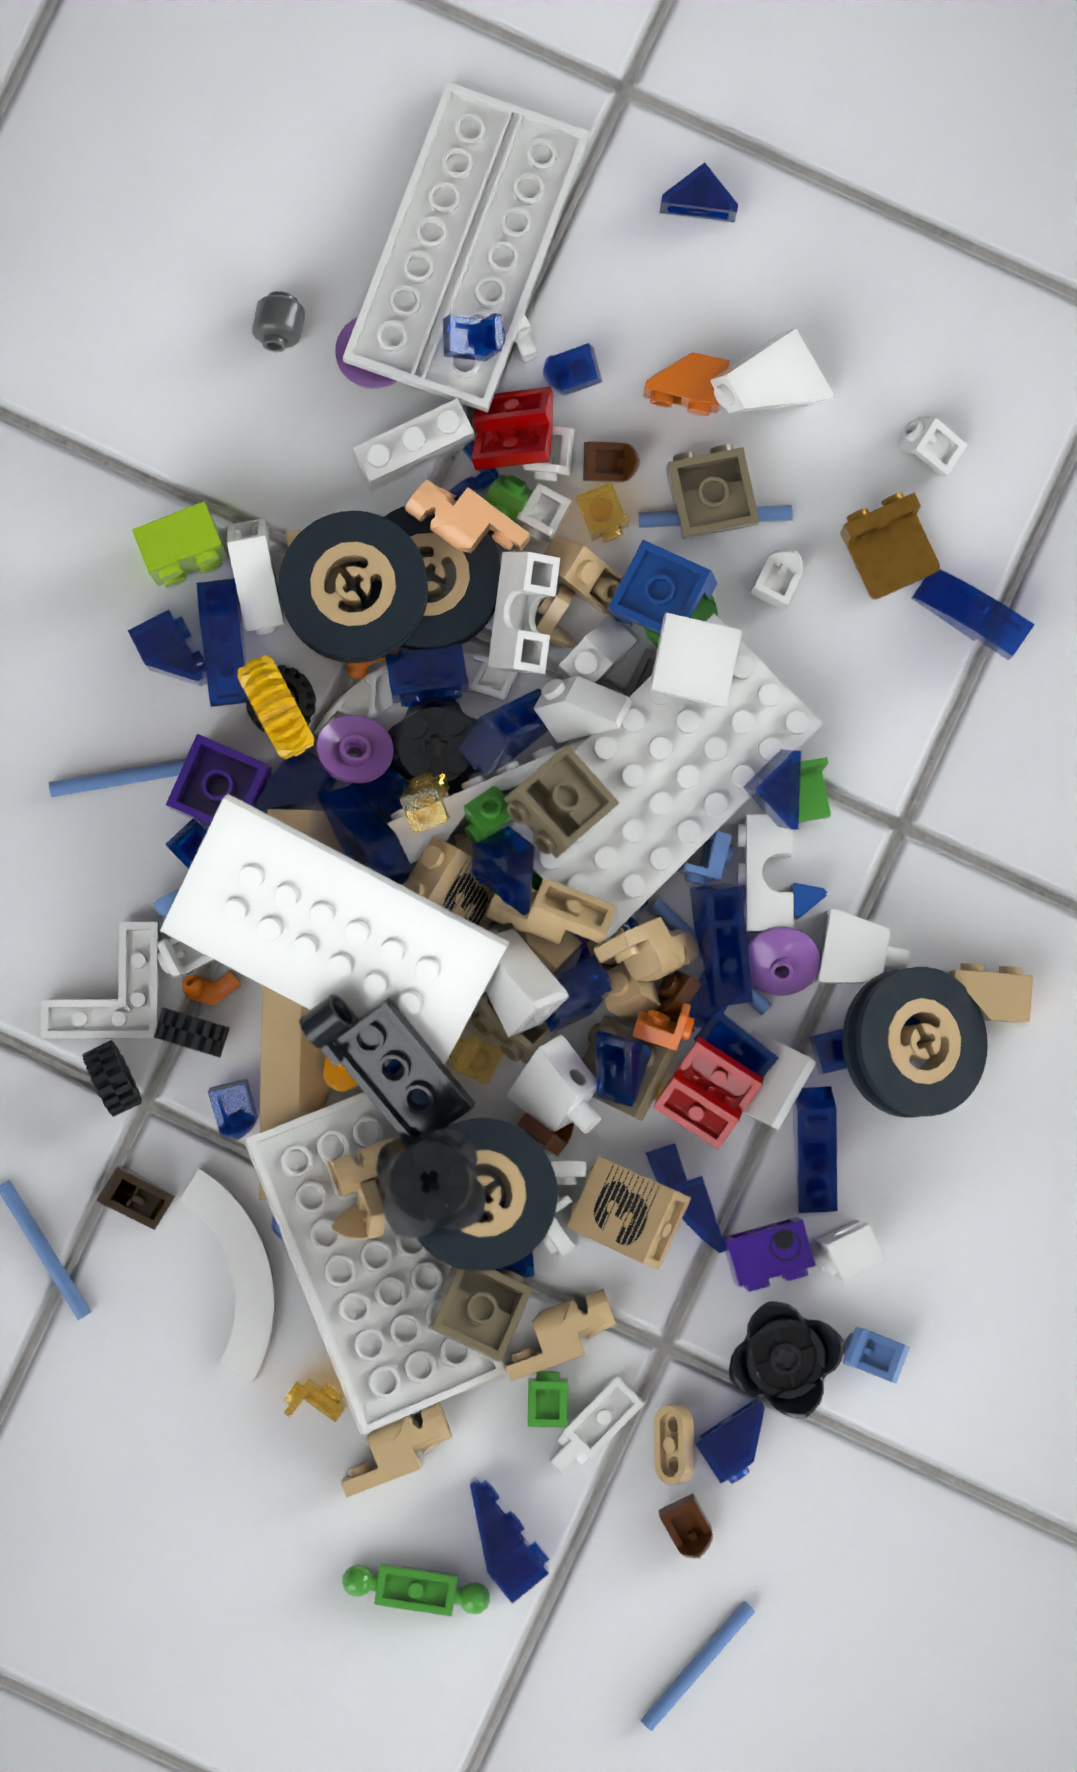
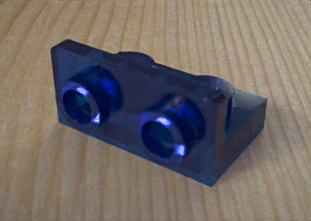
(427, 675)

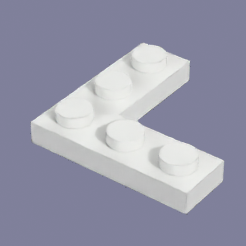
(137, 1006)

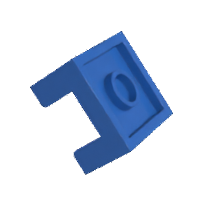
(658, 585)

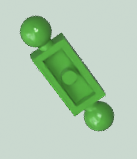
(416, 1589)

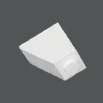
(772, 377)
(255, 575)
(522, 987)

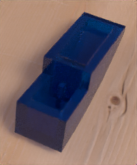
(973, 613)
(699, 1215)

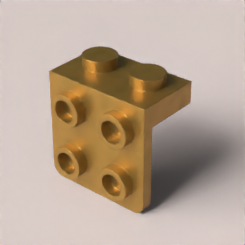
(889, 545)

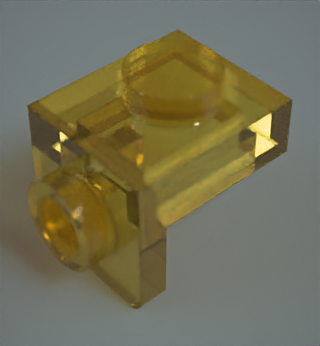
(602, 513)
(424, 802)
(475, 1058)
(324, 1398)

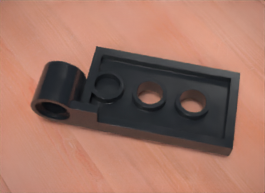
(365, 1046)

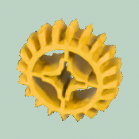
(275, 707)

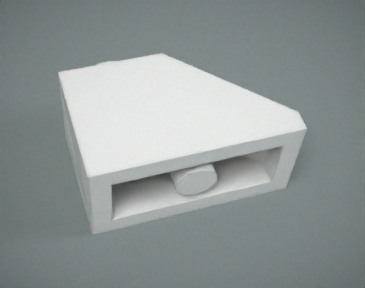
(598, 652)
(580, 708)

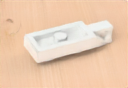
(597, 1424)

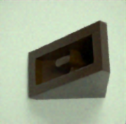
(135, 1197)

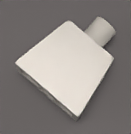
(856, 950)
(556, 1088)

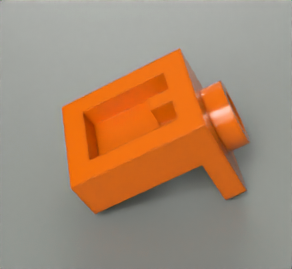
(658, 1028)

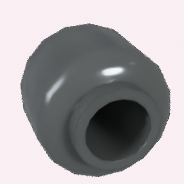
(278, 321)

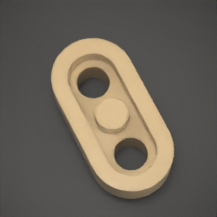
(674, 1444)

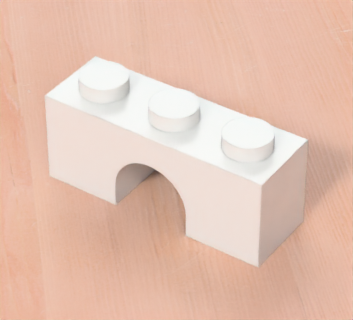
(428, 435)
(522, 585)
(762, 841)
(848, 1251)

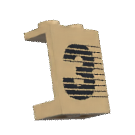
(446, 879)
(628, 1212)

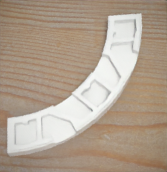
(373, 693)
(249, 1270)

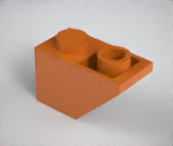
(687, 384)

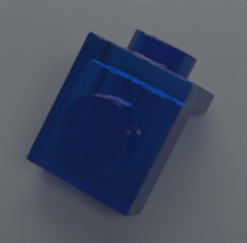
(473, 337)

